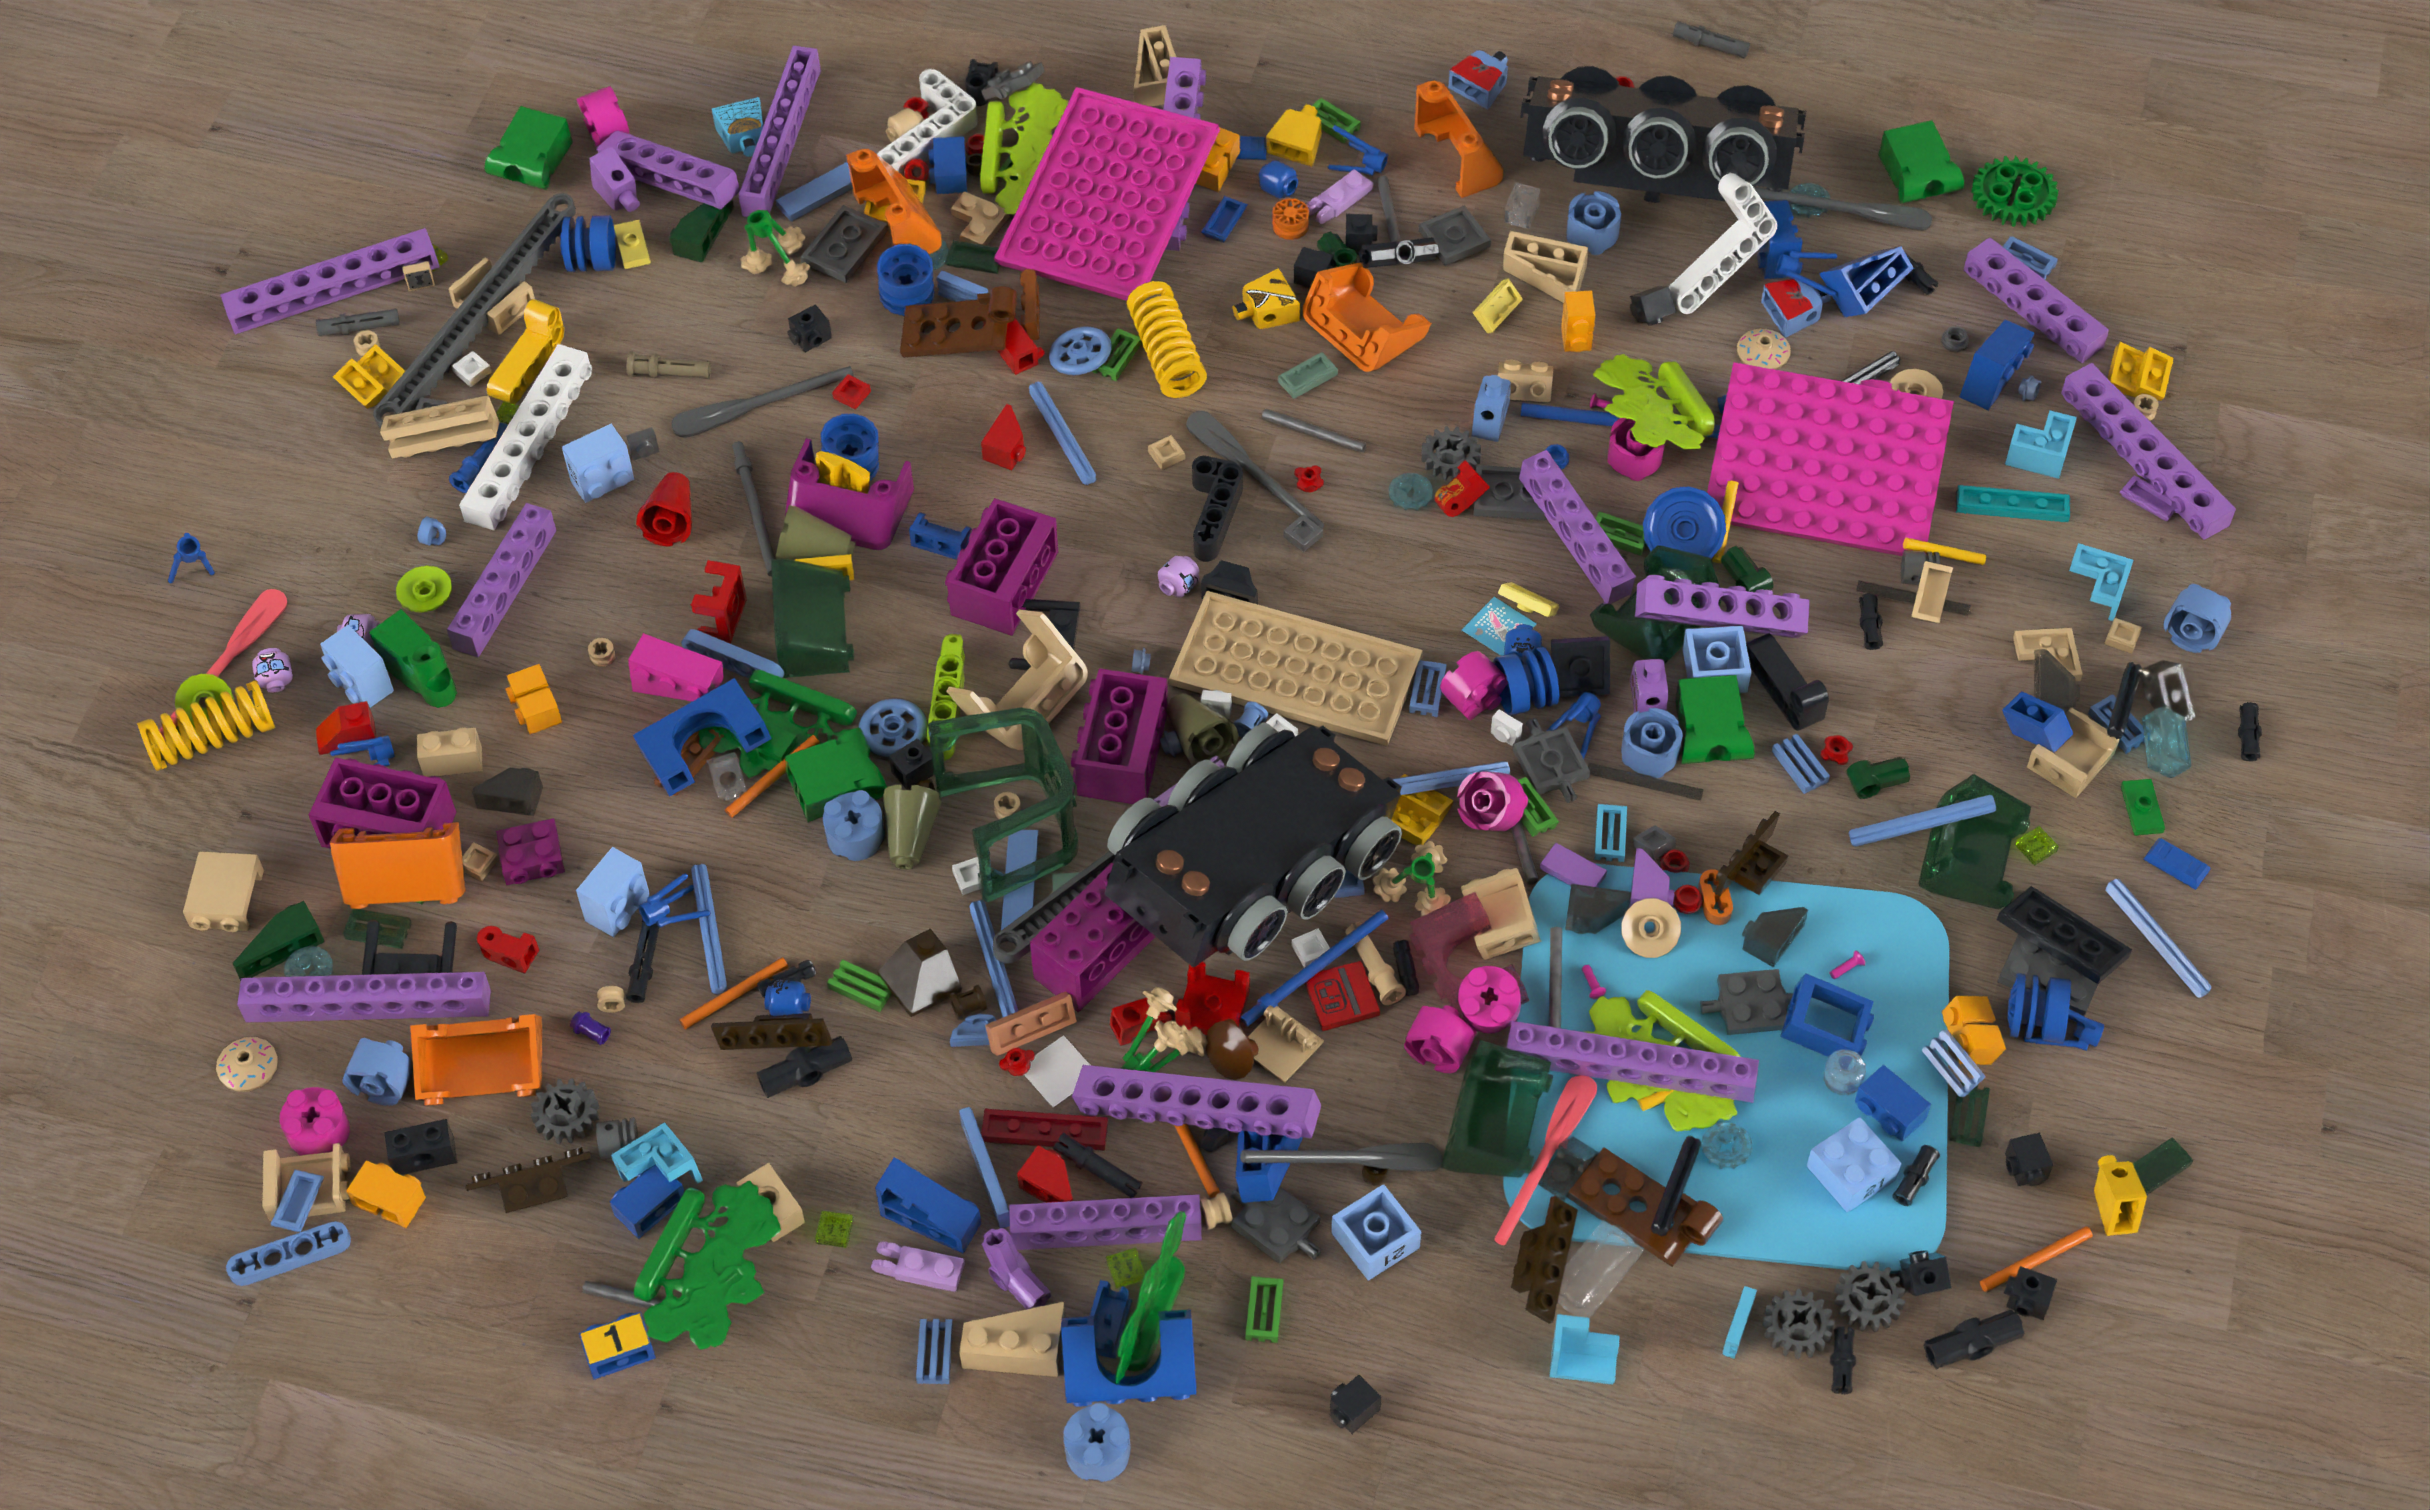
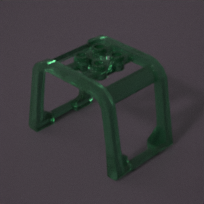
(1040, 765)

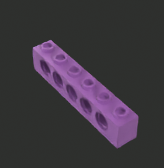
(674, 170)
(2036, 300)
(1577, 527)
(501, 580)
(1652, 605)
(1101, 1222)

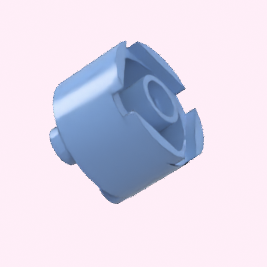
(1594, 221)
(2198, 619)
(1651, 742)
(853, 825)
(379, 1071)
(1082, 1439)

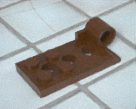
(994, 308)
(1692, 1222)

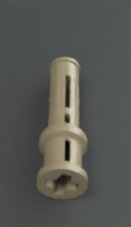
(654, 365)

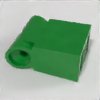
(530, 148)
(1919, 162)
(414, 659)
(1712, 720)
(833, 770)

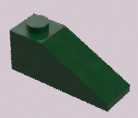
(698, 231)
(279, 939)

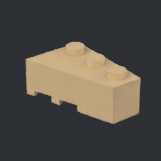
(1152, 66)
(1545, 263)
(1015, 1342)

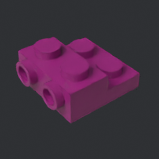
(530, 852)

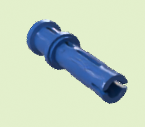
(473, 464)

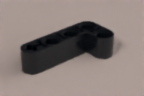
(1224, 485)
(1798, 701)

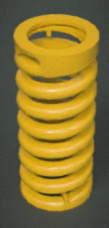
(1166, 337)
(156, 744)

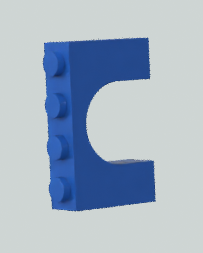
(721, 707)
(1169, 1376)

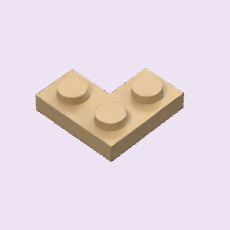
(983, 218)
(2058, 642)

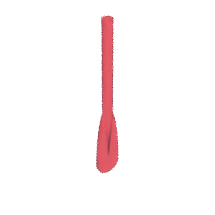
(253, 624)
(1566, 1116)

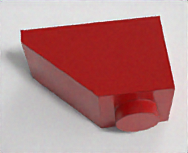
(1004, 441)
(345, 725)
(1045, 1176)

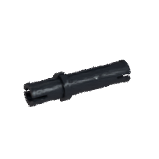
(637, 986)
(1086, 1158)

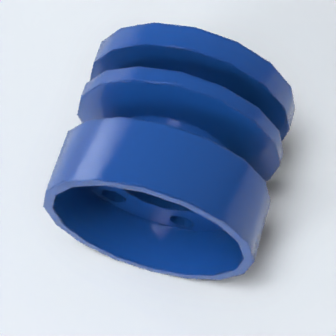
(583, 243)
(905, 277)
(853, 439)
(1528, 680)
(2039, 1008)

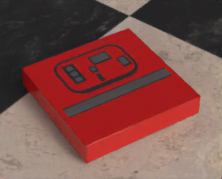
(1342, 996)

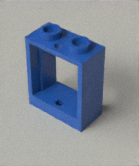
(1815, 1038)

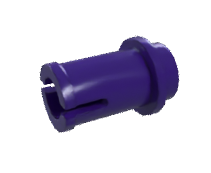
(589, 1027)

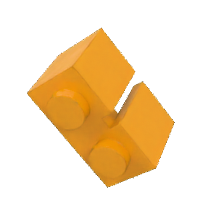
(1217, 165)
(1578, 321)
(534, 699)
(1963, 1021)
(381, 1188)

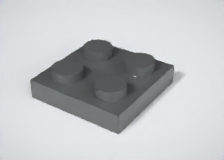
(1456, 235)

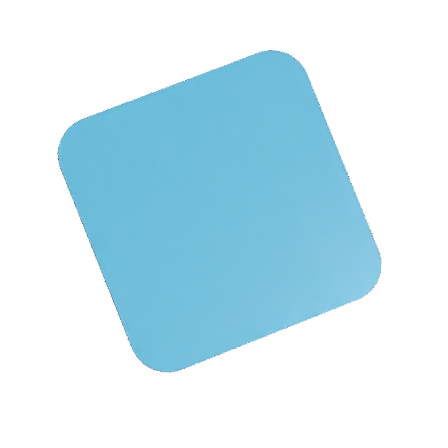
(1773, 1201)

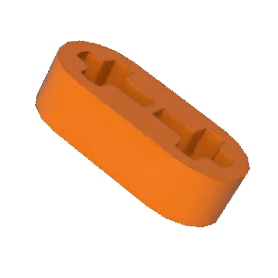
(1709, 899)

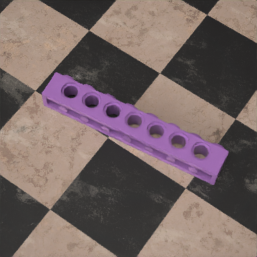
(1183, 73)
(780, 131)
(327, 281)
(2148, 451)
(364, 997)
(1637, 1061)
(1116, 1093)

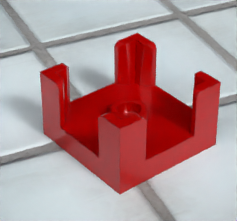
(725, 603)
(1212, 999)

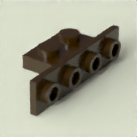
(1756, 862)
(772, 1032)
(531, 1185)
(1544, 1259)

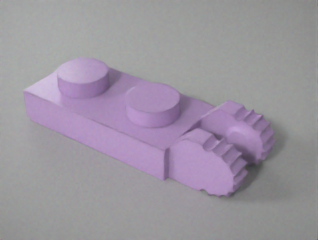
(1339, 196)
(920, 1266)

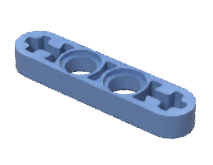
(731, 656)
(287, 1248)

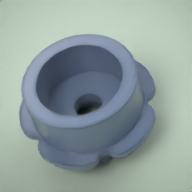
(2029, 388)
(1140, 661)
(1171, 743)

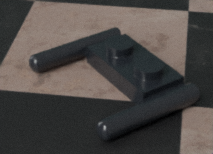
(1063, 616)
(407, 963)

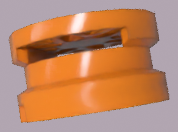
(1290, 221)

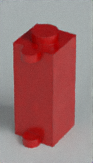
(1019, 350)

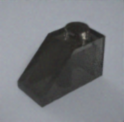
(2053, 681)
(2167, 687)
(510, 792)
(1595, 908)
(1773, 933)

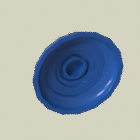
(1685, 521)

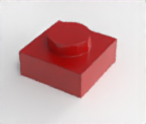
(851, 391)

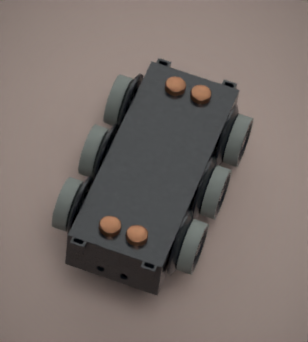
(1660, 134)
(1251, 843)

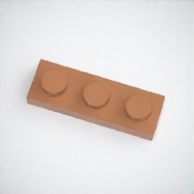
(1031, 1023)

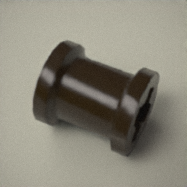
(968, 1002)

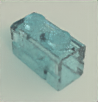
(2166, 742)

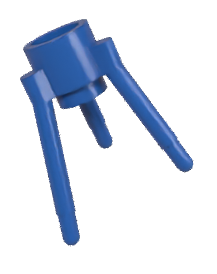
(1373, 157)
(1791, 267)
(188, 551)
(1583, 710)
(378, 749)
(657, 907)
(2086, 1030)

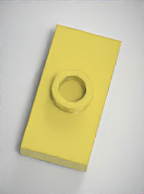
(632, 244)
(1497, 305)
(1528, 600)

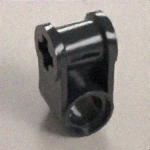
(977, 79)

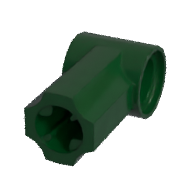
(1332, 244)
(1746, 571)
(1871, 778)

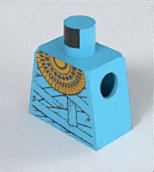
(739, 125)

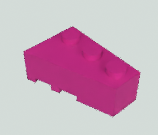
(672, 670)

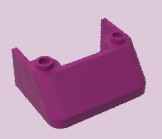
(867, 517)

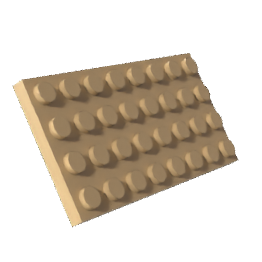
(1297, 667)

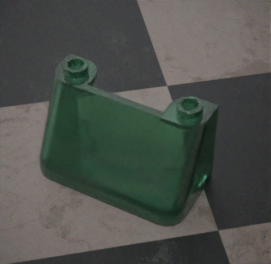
(810, 618)
(1654, 637)
(1971, 855)
(1496, 1112)

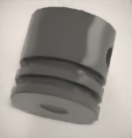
(1913, 563)
(615, 1135)

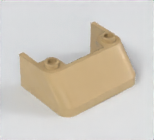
(1045, 687)

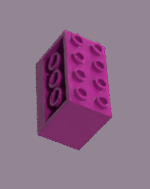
(1002, 566)
(1120, 736)
(378, 801)
(1086, 944)

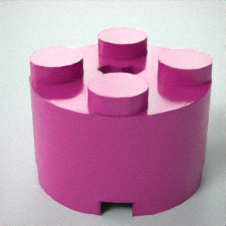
(602, 114)
(1630, 456)
(1474, 685)
(1491, 801)
(1499, 1013)
(1439, 1038)
(314, 1121)

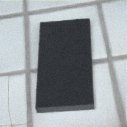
(2064, 934)

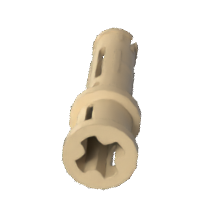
(1380, 973)

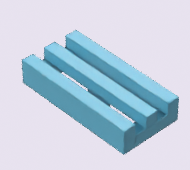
(1609, 853)
(1739, 1322)

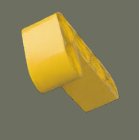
(529, 353)

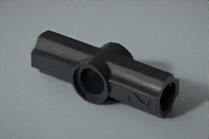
(1387, 253)
(803, 1067)
(1973, 1339)

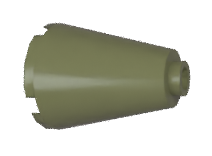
(811, 537)
(1200, 729)
(909, 822)

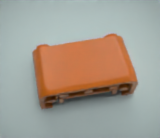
(1444, 118)
(883, 185)
(1355, 322)
(399, 866)
(477, 1058)

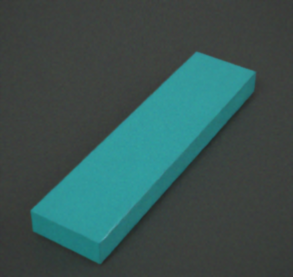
(2013, 503)

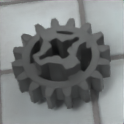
(1450, 452)
(557, 1121)
(1881, 1298)
(1795, 1311)

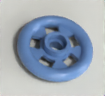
(1080, 351)
(899, 708)

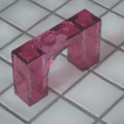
(1441, 933)

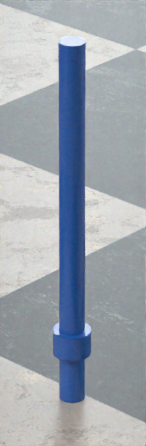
(1313, 968)

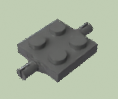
(1008, 81)
(1551, 760)
(1750, 1001)
(1277, 1225)

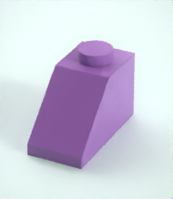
(1649, 880)

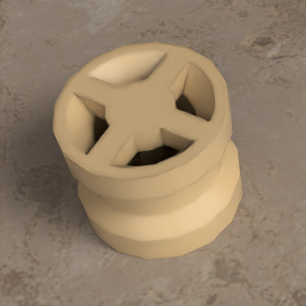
(1215, 1210)

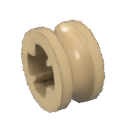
(365, 341)
(2146, 401)
(603, 659)
(1006, 797)
(610, 999)

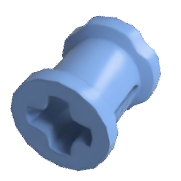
(1250, 718)

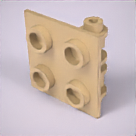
(1283, 1043)

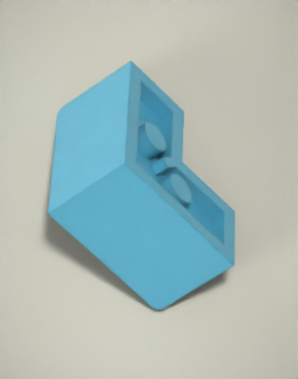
(2039, 449)
(2108, 569)
(659, 1148)
(1582, 1353)

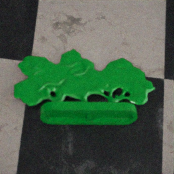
(797, 698)
(712, 1275)
(1156, 1294)

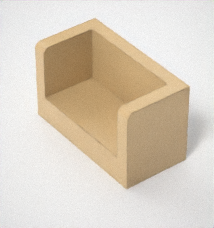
(1931, 592)

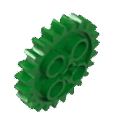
(2033, 197)

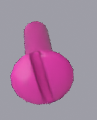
(1595, 401)
(1857, 959)
(1597, 991)

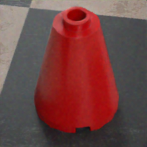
(667, 511)

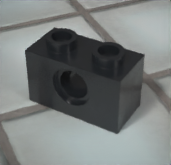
(420, 1147)

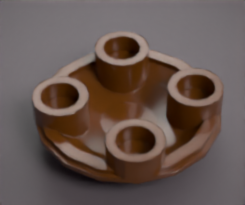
(1230, 1050)

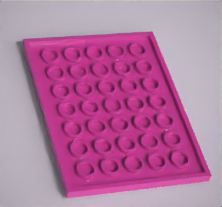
(1107, 194)
(1830, 458)

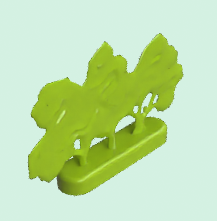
(1045, 112)
(1654, 414)
(1682, 1109)

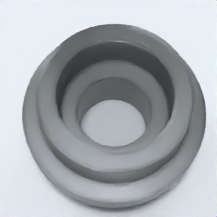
(1955, 339)

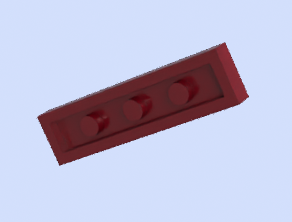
(1043, 1128)

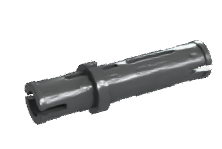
(1717, 41)
(385, 317)

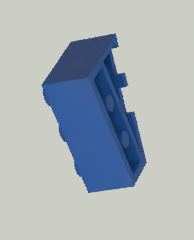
(1781, 241)
(1866, 279)
(1996, 363)
(1261, 1180)
(926, 1207)

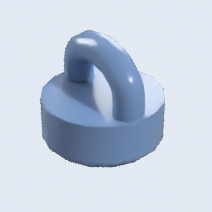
(428, 531)

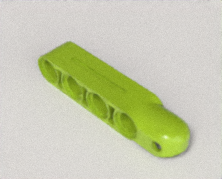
(942, 705)

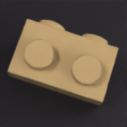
(1528, 380)

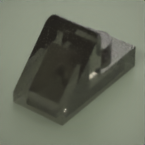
(1567, 1167)

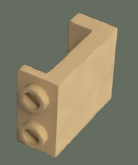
(502, 314)
(2078, 758)
(221, 891)
(1508, 912)
(332, 1193)

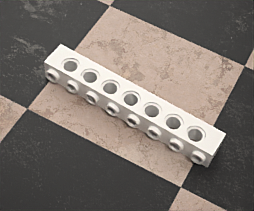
(525, 437)

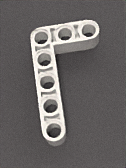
(954, 118)
(1731, 250)

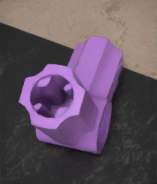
(1012, 1270)

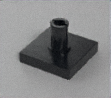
(1582, 665)

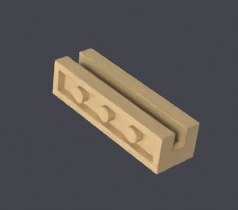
(440, 427)

